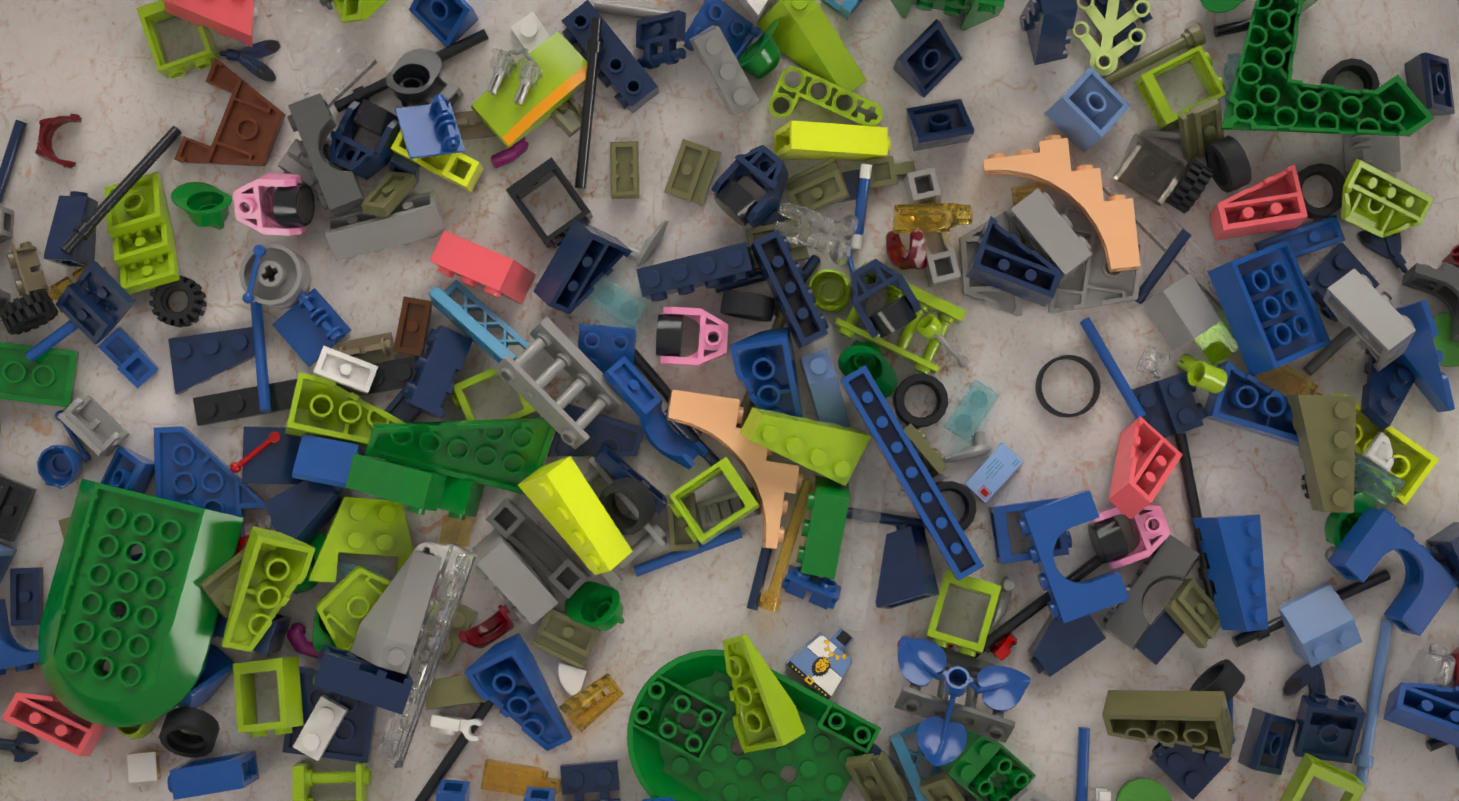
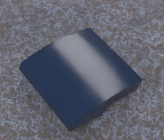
(95, 302)
(273, 463)

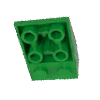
(989, 770)

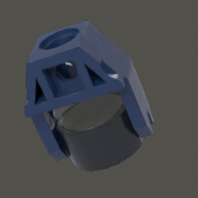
(355, 156)
(766, 171)
(891, 316)

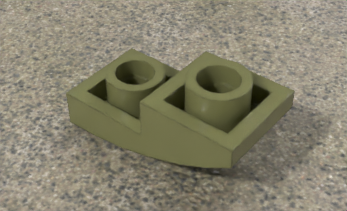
(451, 692)

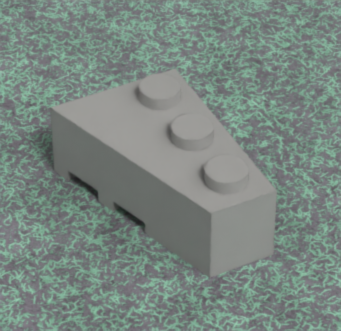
(1050, 233)
(1370, 317)
(513, 578)

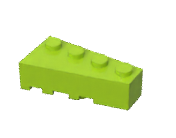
(811, 443)

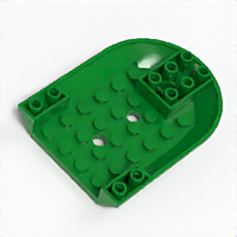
(168, 619)
(698, 759)

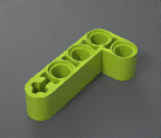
(828, 101)

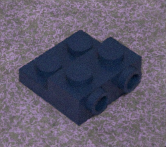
(1330, 270)
(1170, 405)
(1328, 727)
(1186, 768)

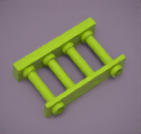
(946, 313)
(304, 778)

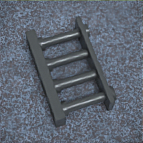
(975, 721)

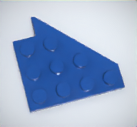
(197, 477)

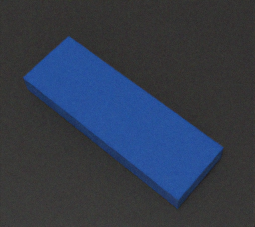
(1308, 237)

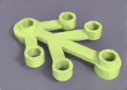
(1109, 28)

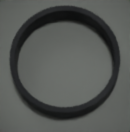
(1096, 381)

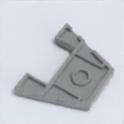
(1098, 284)

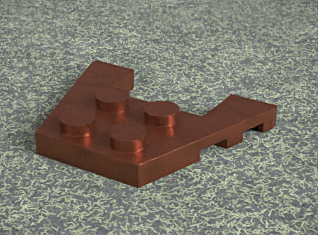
(246, 128)

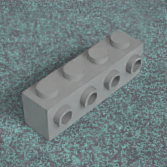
(362, 233)

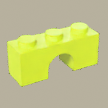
(454, 167)

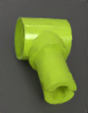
(1202, 374)

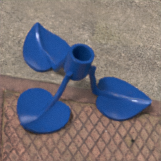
(939, 738)

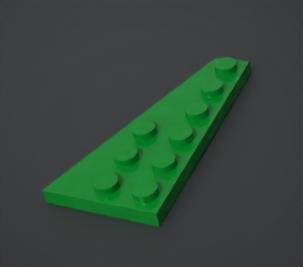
(479, 451)

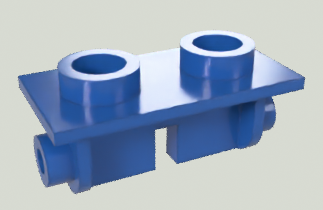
(824, 590)

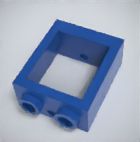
(1001, 533)
(213, 775)

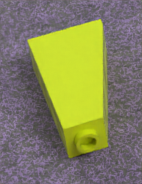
(828, 140)

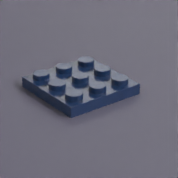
(355, 732)

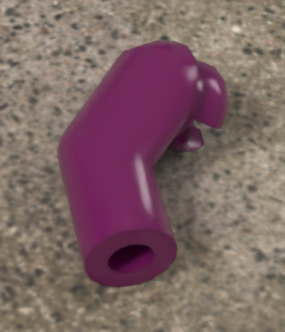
(510, 154)
(299, 642)

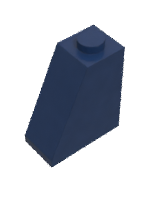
(67, 215)
(304, 509)
(905, 568)
(1063, 643)

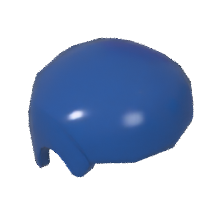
(59, 466)

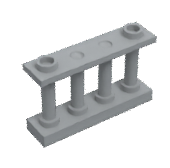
(577, 365)
(654, 533)

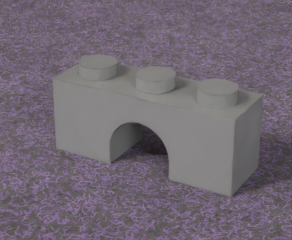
(726, 71)

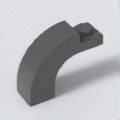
(1440, 283)

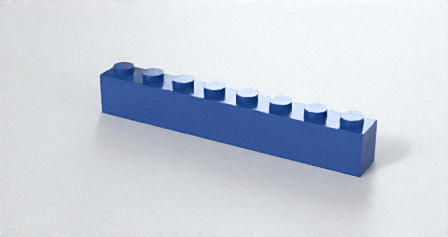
(911, 473)

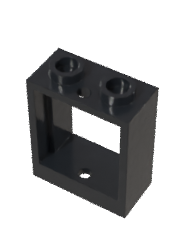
(533, 181)

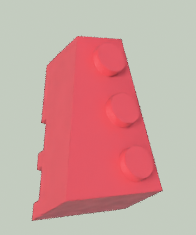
(227, 17)
(1263, 208)
(482, 267)
(1140, 467)
(53, 722)

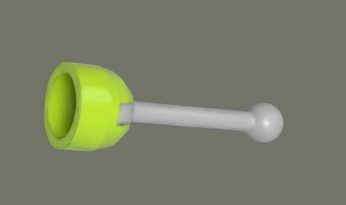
(931, 328)

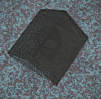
(1149, 170)

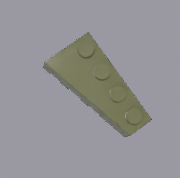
(1327, 447)
(1171, 718)

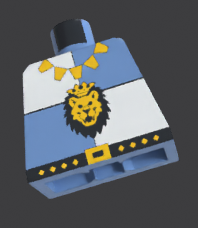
(823, 661)

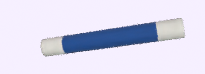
(861, 204)

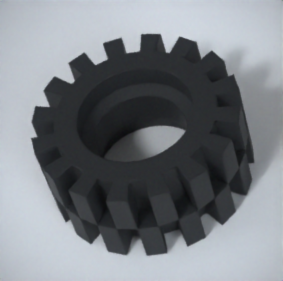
(1190, 186)
(28, 312)
(186, 316)

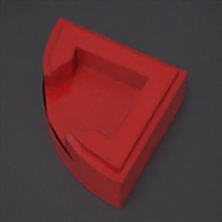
(1002, 649)

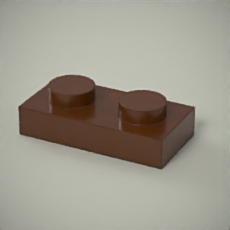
(413, 326)

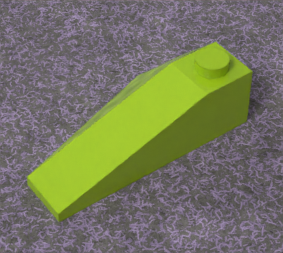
(812, 42)
(332, 412)
(266, 579)
(763, 708)

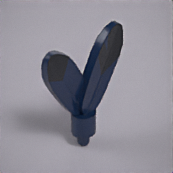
(249, 58)
(1388, 248)
(1306, 675)

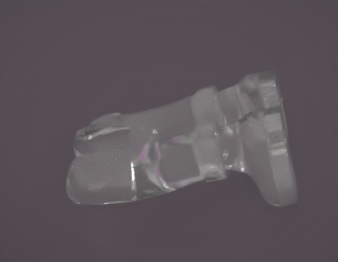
(800, 234)

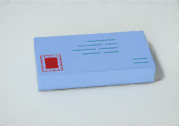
(993, 472)

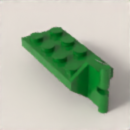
(43, 381)

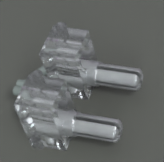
(502, 65)

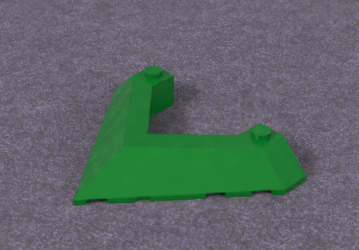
(1270, 100)

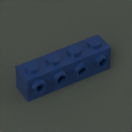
(616, 63)
(696, 271)
(789, 289)

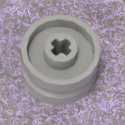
(290, 274)

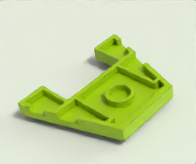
(363, 528)
(349, 604)

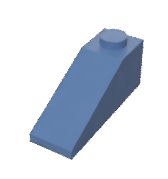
(824, 388)

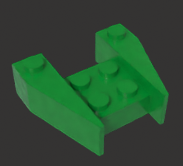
(973, 11)
(414, 487)

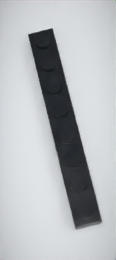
(245, 402)

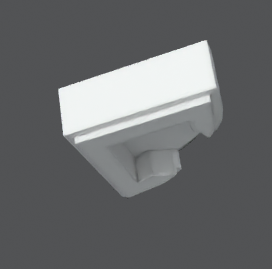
(1380, 451)
(571, 677)

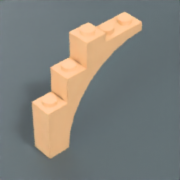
(1052, 167)
(771, 480)

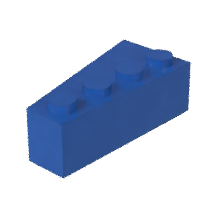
(1251, 406)
(1236, 569)

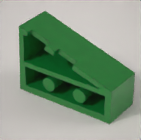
(824, 527)

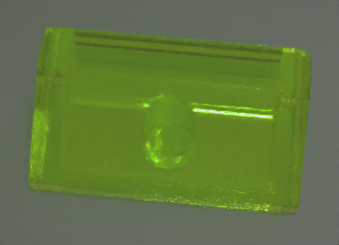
(1217, 343)

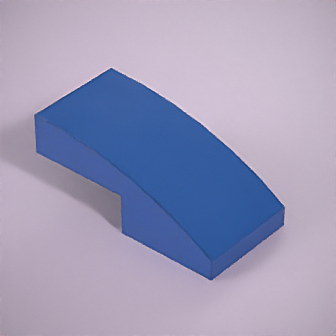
(129, 357)

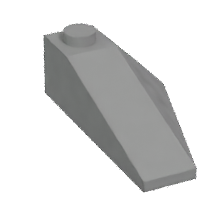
(394, 622)

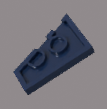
(616, 434)

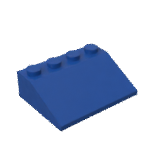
(1269, 308)

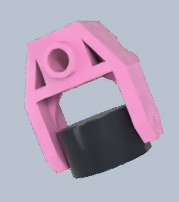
(282, 211)
(670, 337)
(1111, 544)

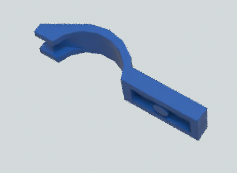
(648, 407)

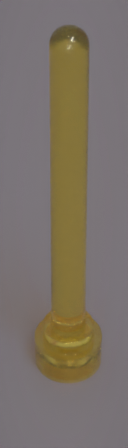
(771, 597)

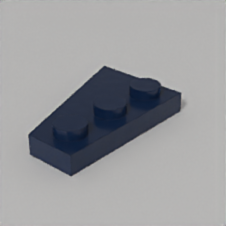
(207, 355)
(1384, 391)

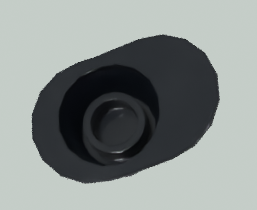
(414, 76)

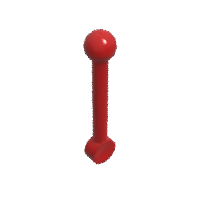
(274, 437)

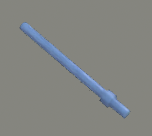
(1364, 759)

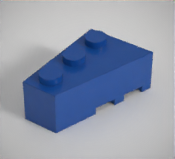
(1426, 710)

